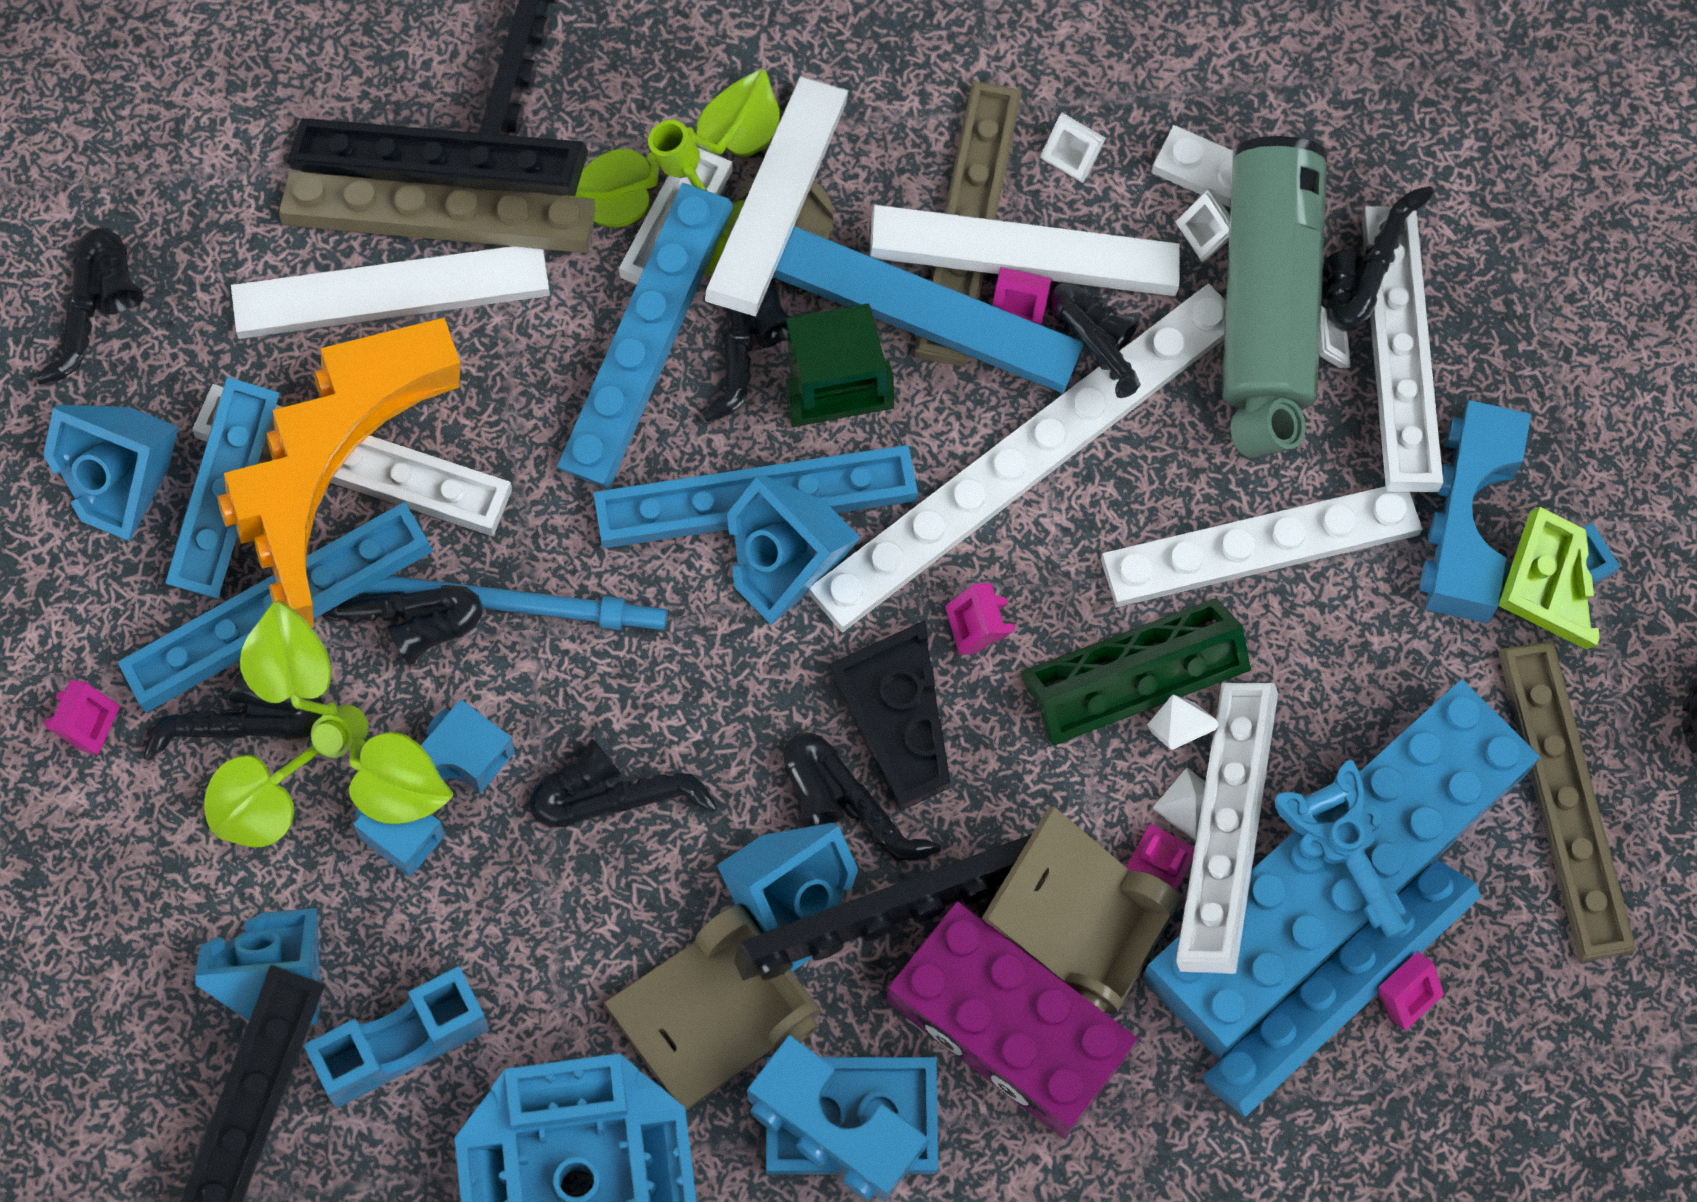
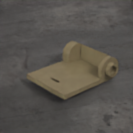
(1082, 911)
(710, 1012)

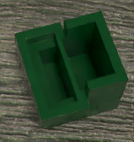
(836, 366)

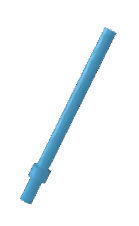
(610, 612)

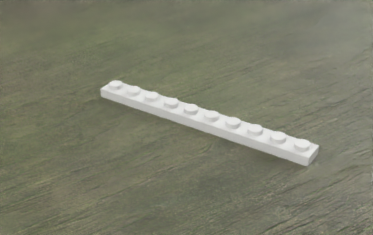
(1017, 463)

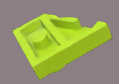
(1551, 578)

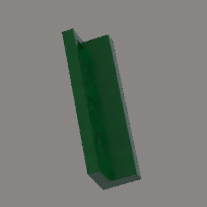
(1141, 674)

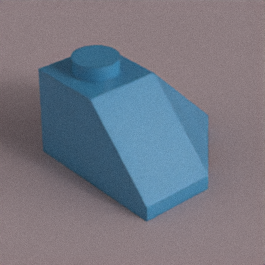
(109, 462)
(783, 544)
(790, 875)
(237, 969)

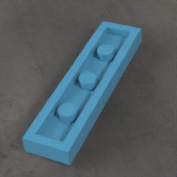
(232, 444)

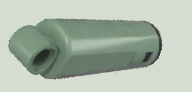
(1274, 291)

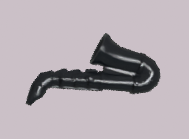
(98, 272)
(1357, 281)
(771, 330)
(1100, 331)
(430, 616)
(259, 720)
(823, 779)
(581, 793)

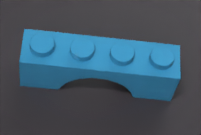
(1465, 570)

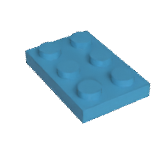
(856, 1093)

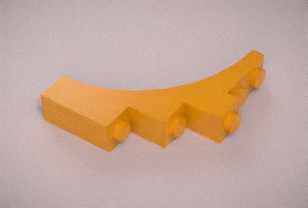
(358, 391)

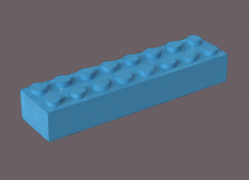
(1304, 910)

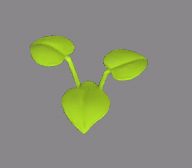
(737, 119)
(395, 773)

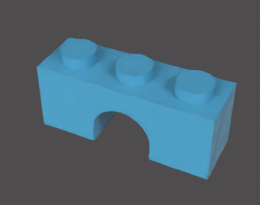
(462, 748)
(370, 1054)
(871, 1155)

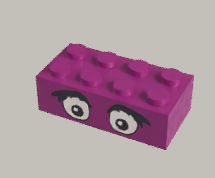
(1010, 1019)

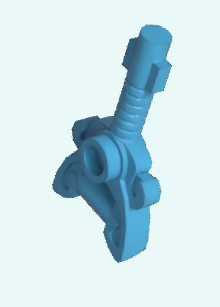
(1345, 840)

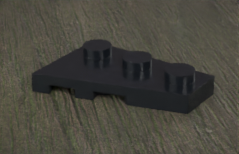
(896, 712)

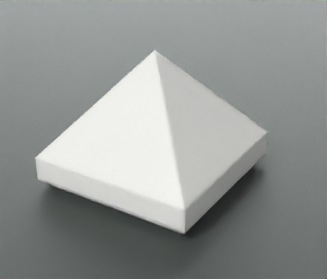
(1072, 147)
(1205, 225)
(1333, 343)
(1181, 722)
(1183, 803)

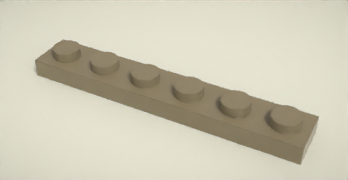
(438, 212)

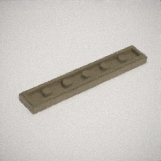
(976, 187)
(1567, 802)

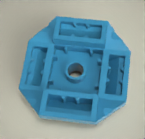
(573, 1118)

